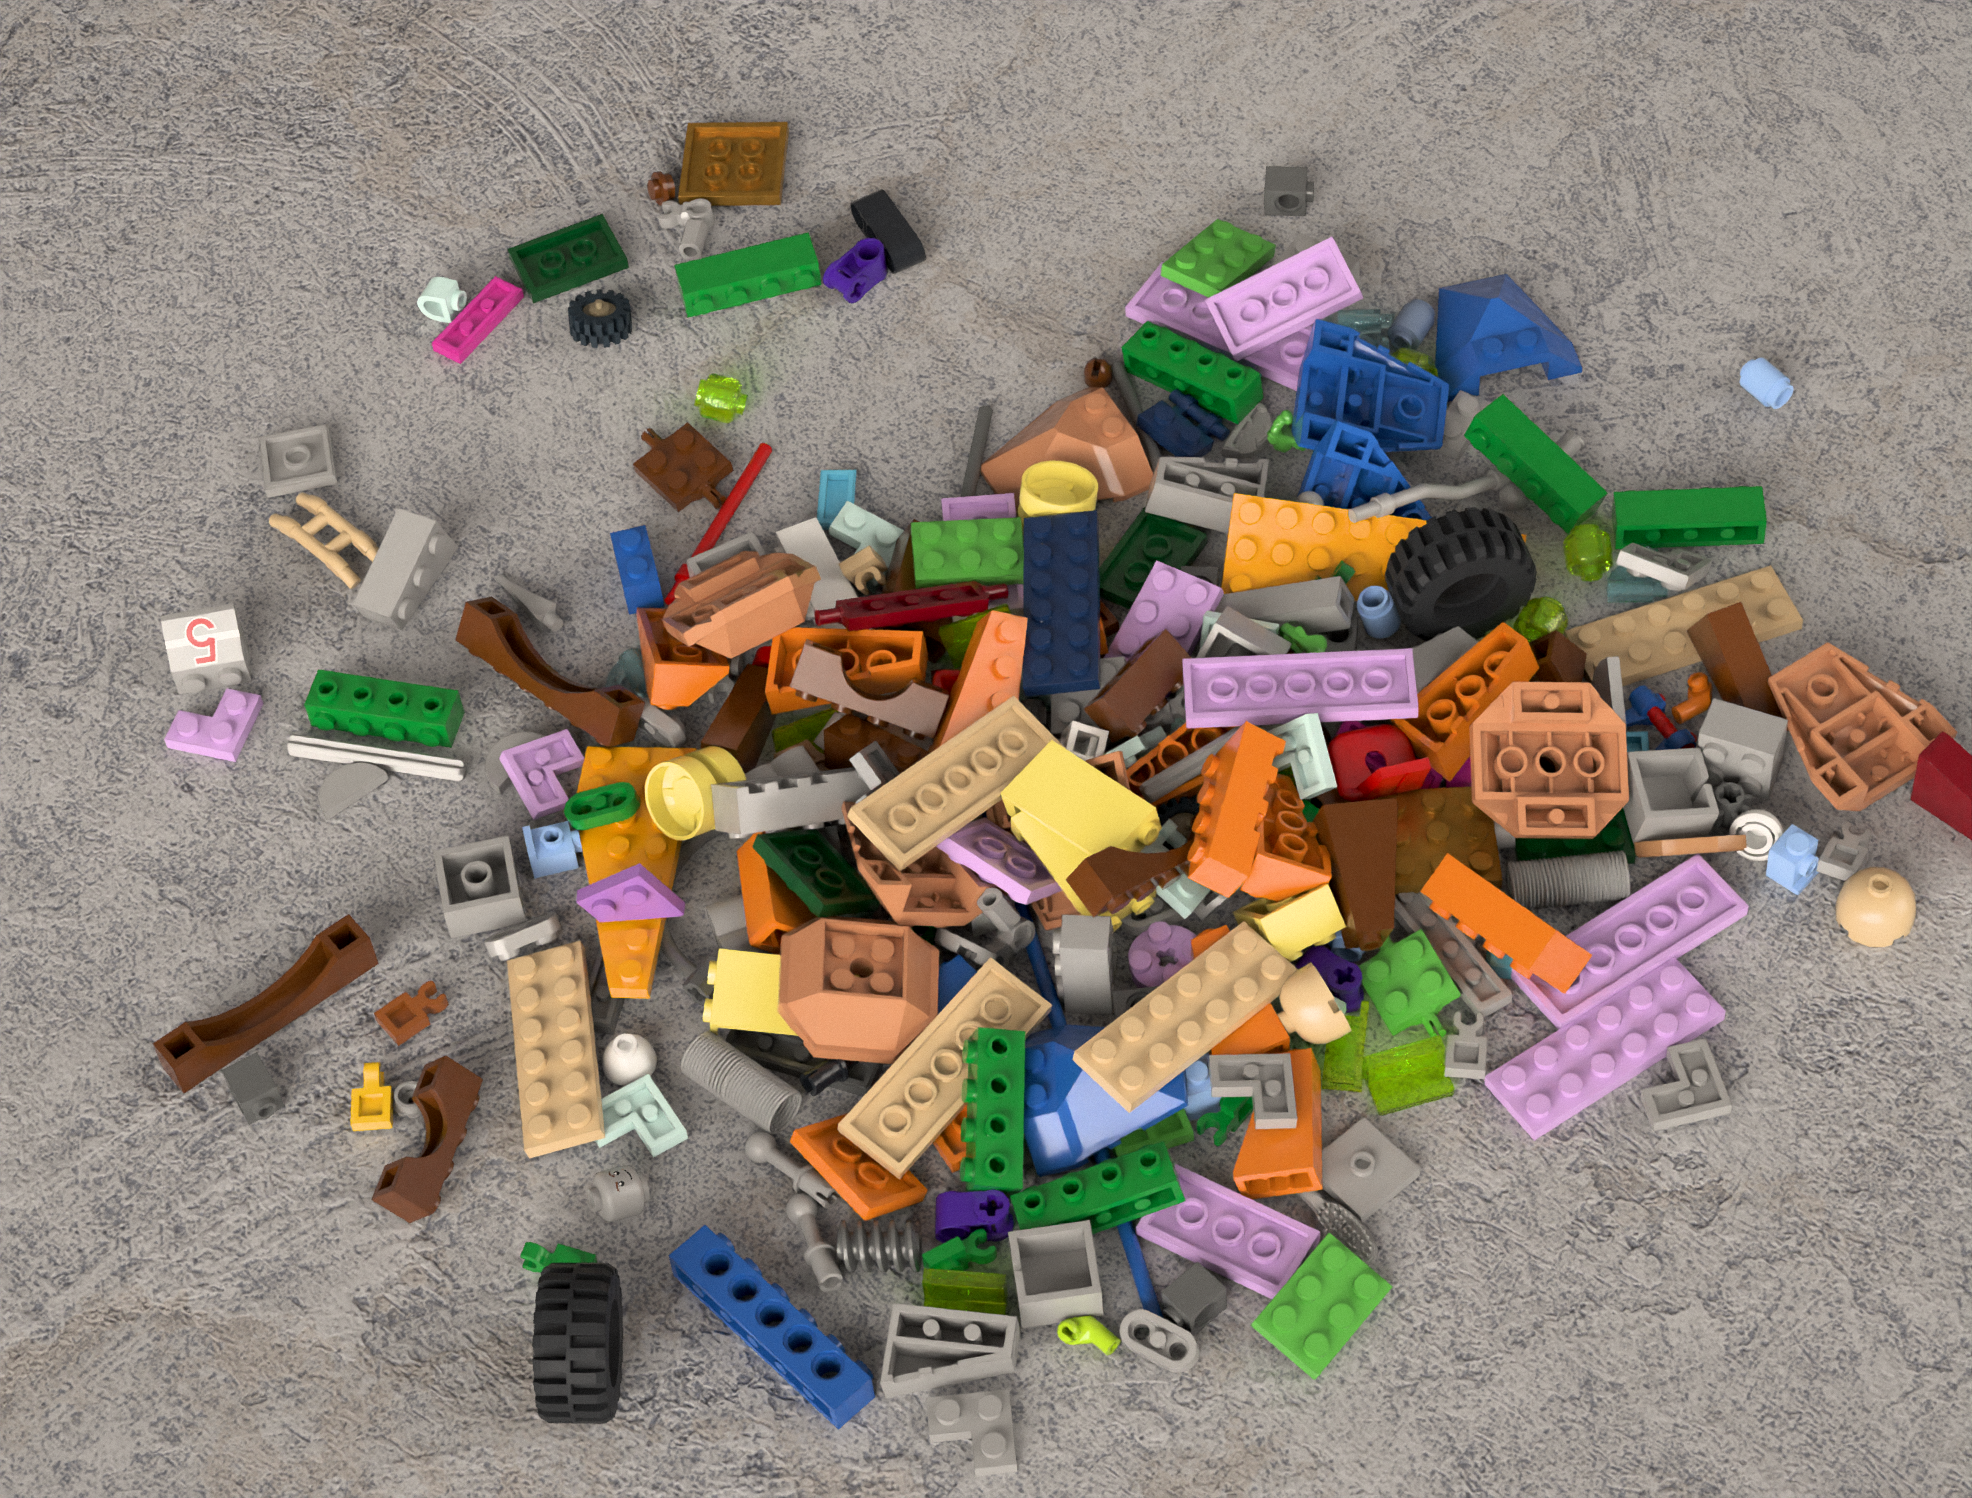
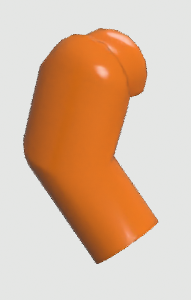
(1698, 698)

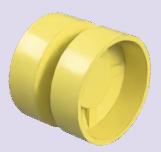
(1056, 489)
(681, 791)

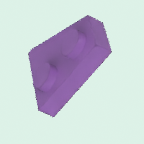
(630, 896)

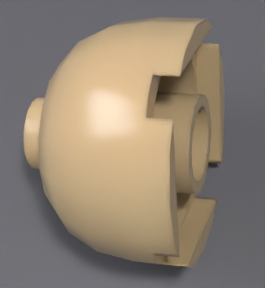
(1876, 906)
(1311, 1008)

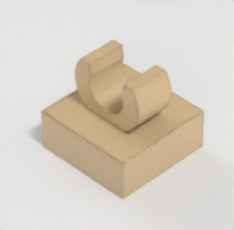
(864, 567)

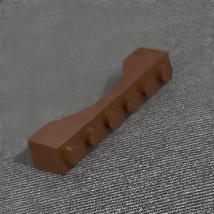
(498, 638)
(1116, 875)
(207, 1045)

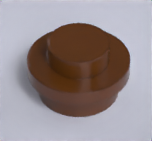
(661, 187)

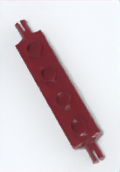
(912, 606)

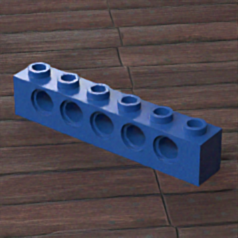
(833, 1397)

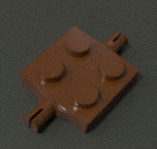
(683, 467)

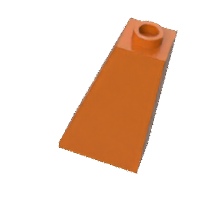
(768, 902)
(1261, 1032)
(1288, 1158)

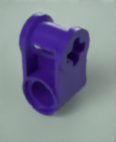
(859, 270)
(1337, 975)
(966, 1212)

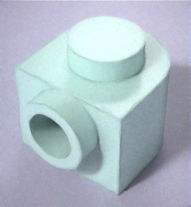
(442, 299)

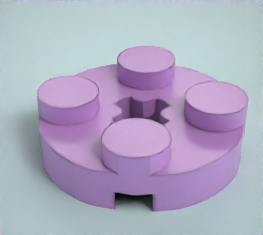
(1153, 944)

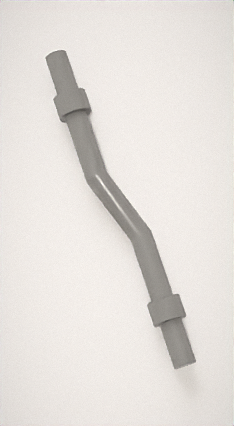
(1386, 504)

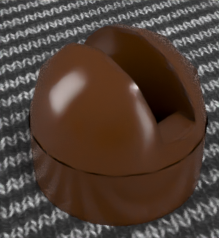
(1105, 373)

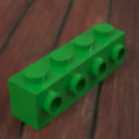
(748, 274)
(1185, 365)
(1535, 464)
(1689, 517)
(384, 708)
(993, 1111)
(1104, 1193)

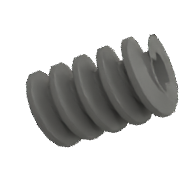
(879, 1247)

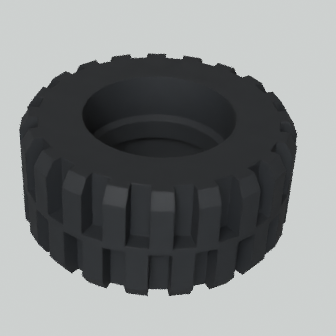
(1460, 573)
(578, 1343)

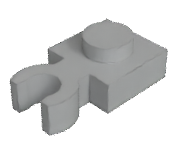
(1844, 854)
(1466, 1049)

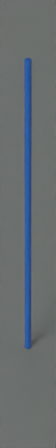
(1057, 1018)

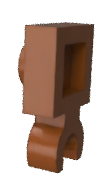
(407, 1015)

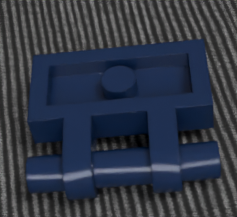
(1175, 432)

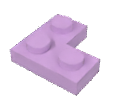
(216, 735)
(535, 768)

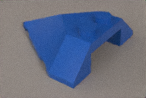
(1352, 469)

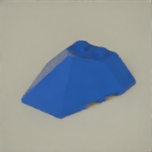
(1495, 329)
(1367, 389)
(1070, 1112)

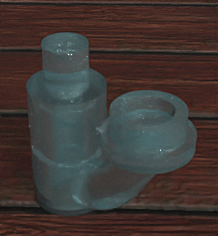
(1367, 322)
(1632, 589)
(629, 666)

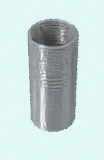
(1571, 882)
(741, 1083)

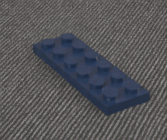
(1061, 603)

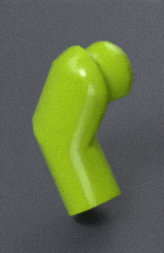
(1086, 1331)

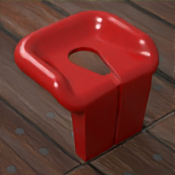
(1352, 775)

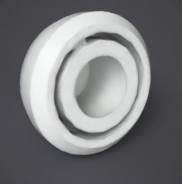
(1761, 833)
(628, 1059)

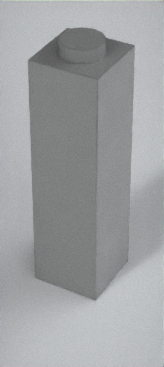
(1312, 604)

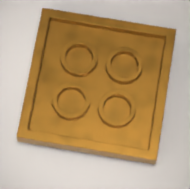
(734, 163)
(1442, 823)

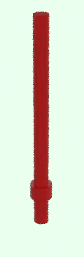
(725, 513)

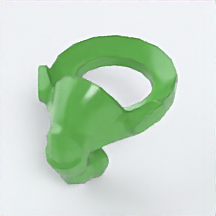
(1280, 433)
(1301, 641)

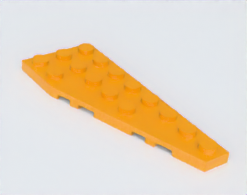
(1295, 541)
(628, 946)

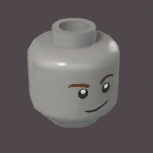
(618, 1193)

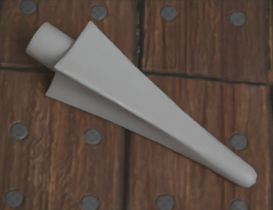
(539, 609)

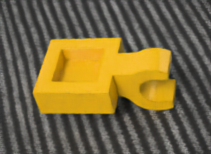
(373, 1103)

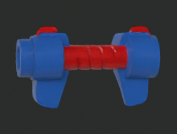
(1650, 710)

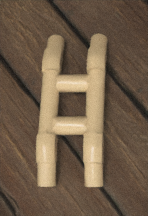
(326, 553)

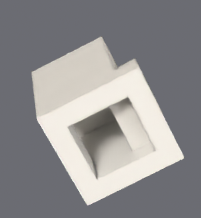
(1084, 740)

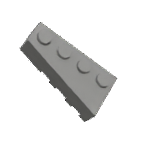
(784, 801)

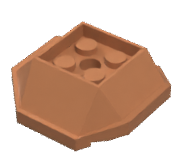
(742, 602)
(1573, 731)
(853, 1015)

